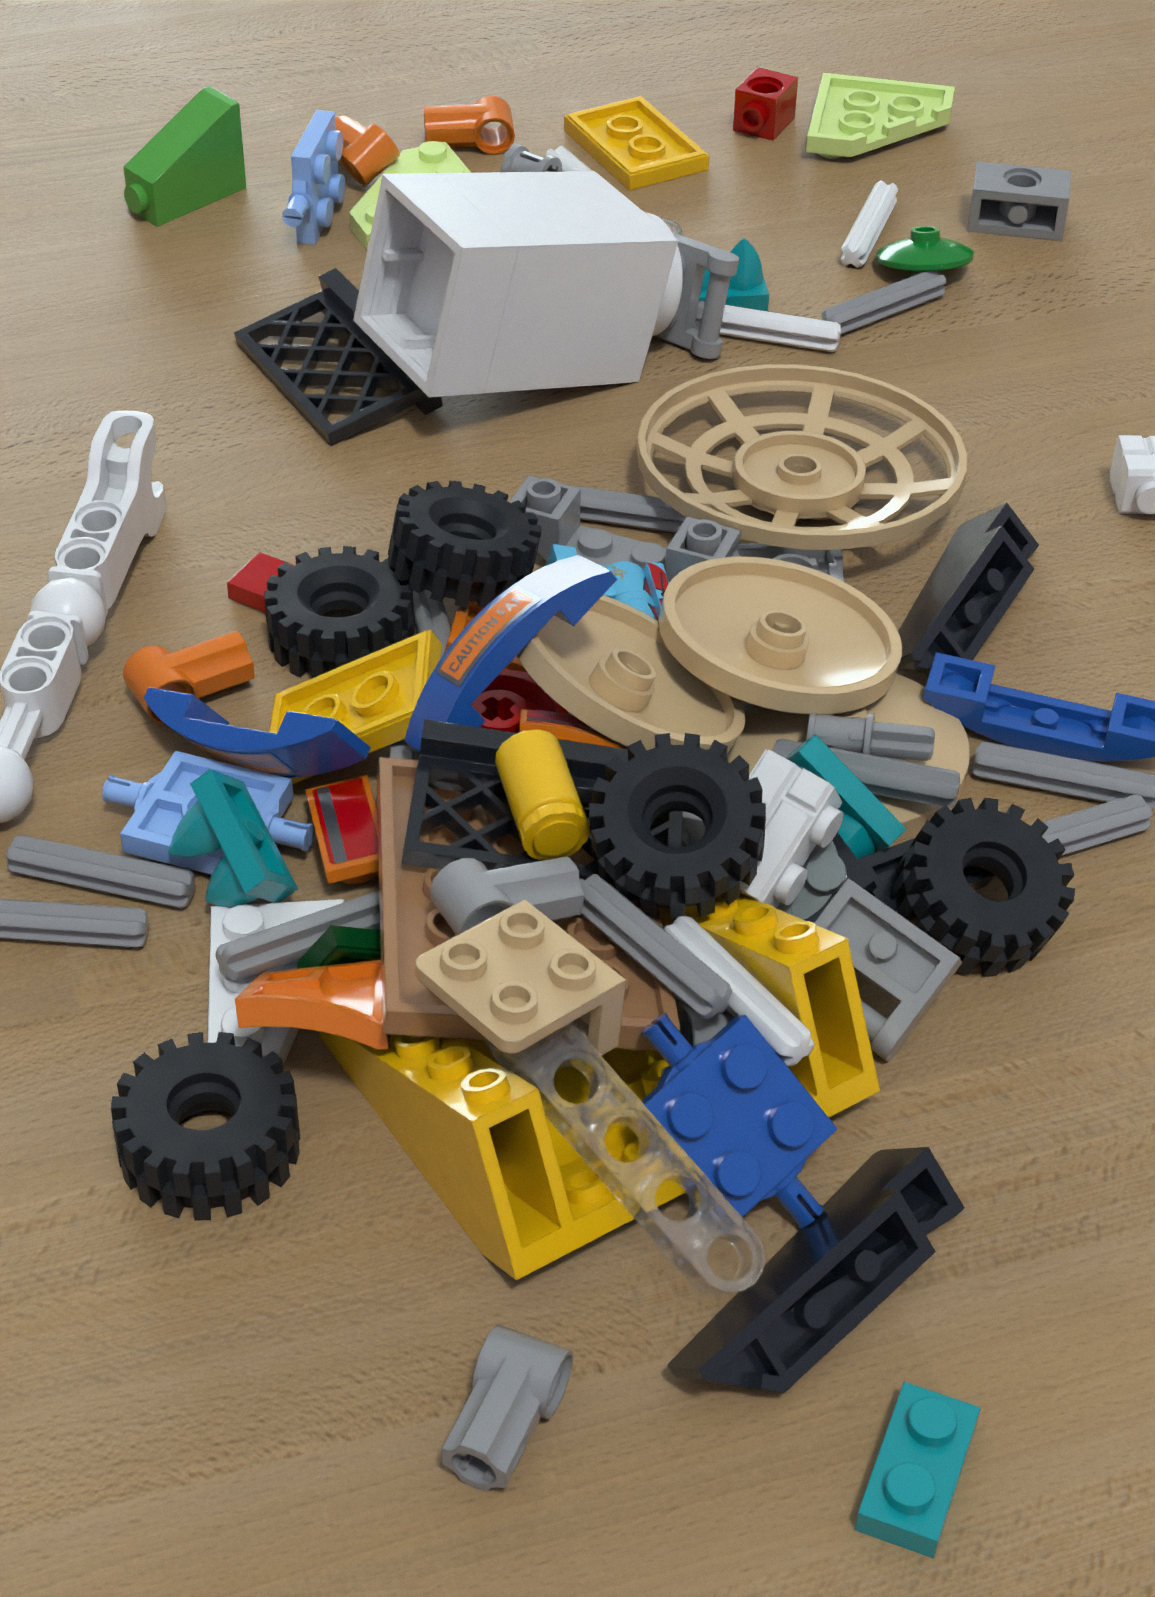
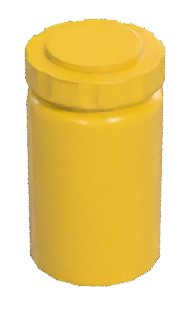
(542, 795)

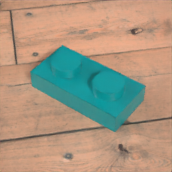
(917, 1469)

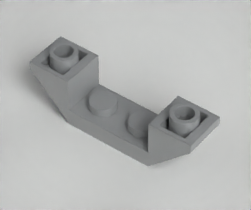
(559, 517)

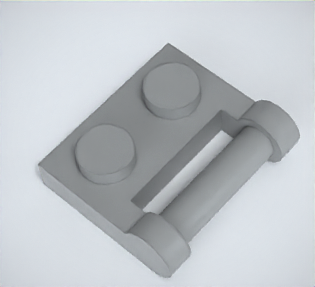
(721, 265)
(893, 958)

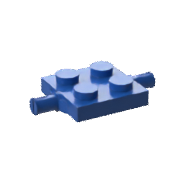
(739, 1114)

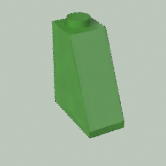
(188, 161)

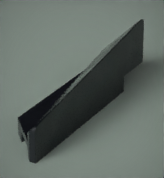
(968, 589)
(826, 1275)

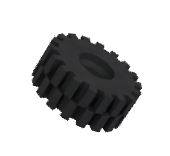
(462, 542)
(335, 610)
(685, 781)
(962, 919)
(212, 1164)

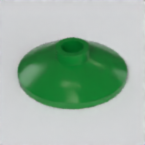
(924, 252)

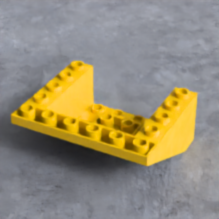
(506, 1166)

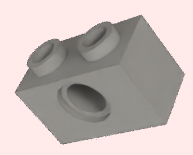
(1019, 201)

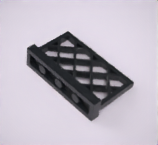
(338, 305)
(464, 761)

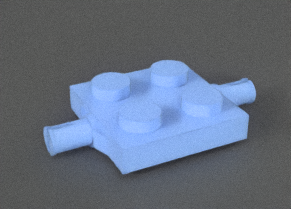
(315, 178)
(168, 796)

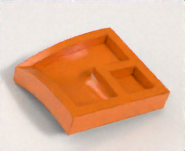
(320, 998)

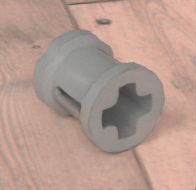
(521, 160)

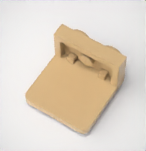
(524, 980)

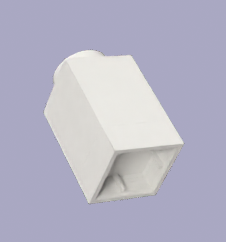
(515, 281)

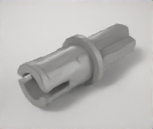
(873, 737)

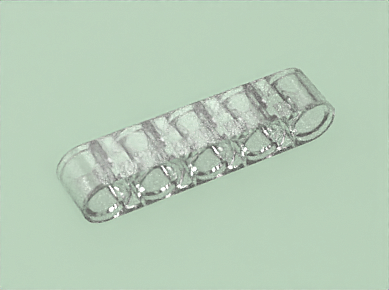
(658, 1160)

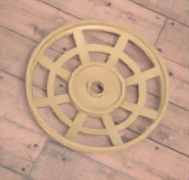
(802, 470)

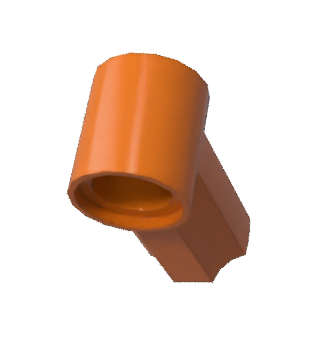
(464, 125)
(365, 149)
(192, 670)

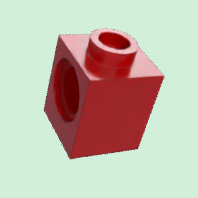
(765, 103)

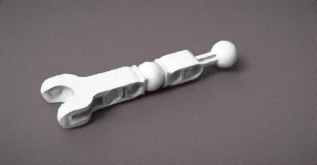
(71, 610)

